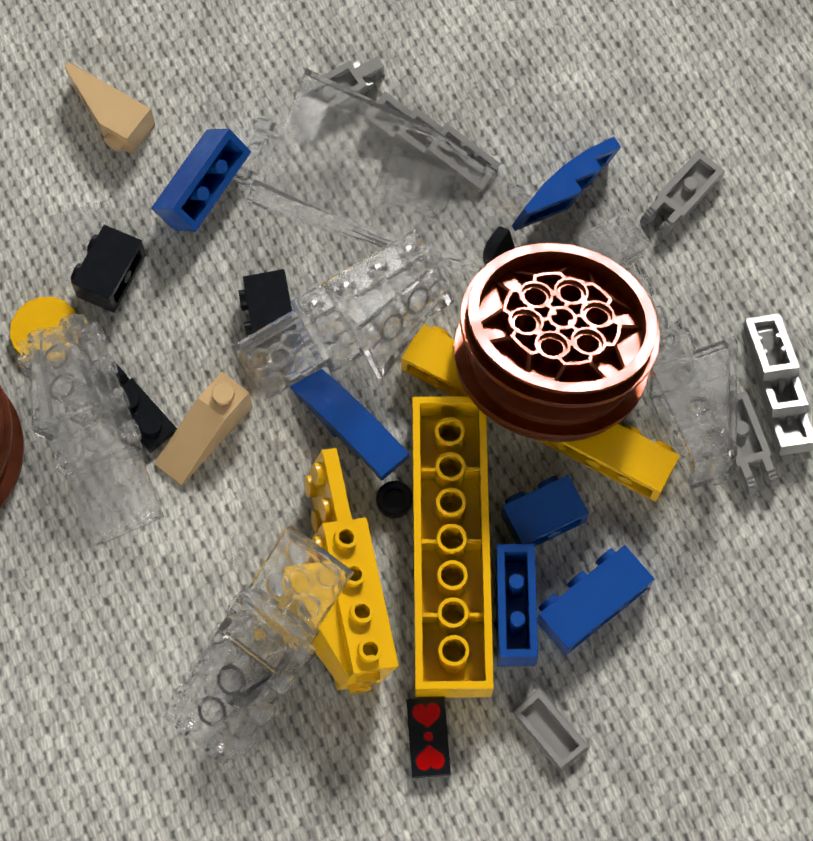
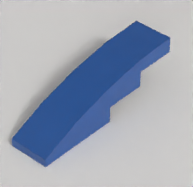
(567, 184)
(351, 423)

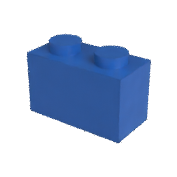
(544, 512)

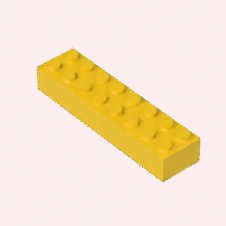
(451, 549)

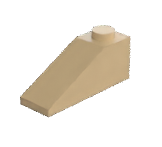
(118, 116)
(204, 427)

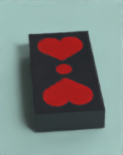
(428, 737)

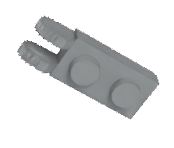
(683, 192)
(752, 447)

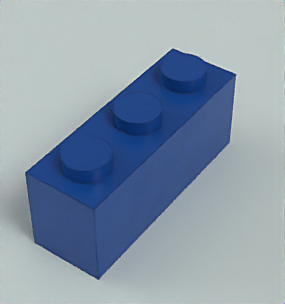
(201, 180)
(593, 598)
(516, 605)

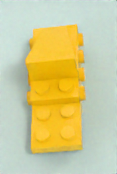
(356, 633)

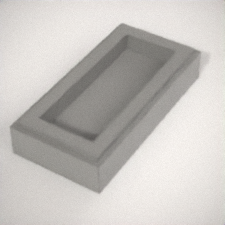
(549, 730)

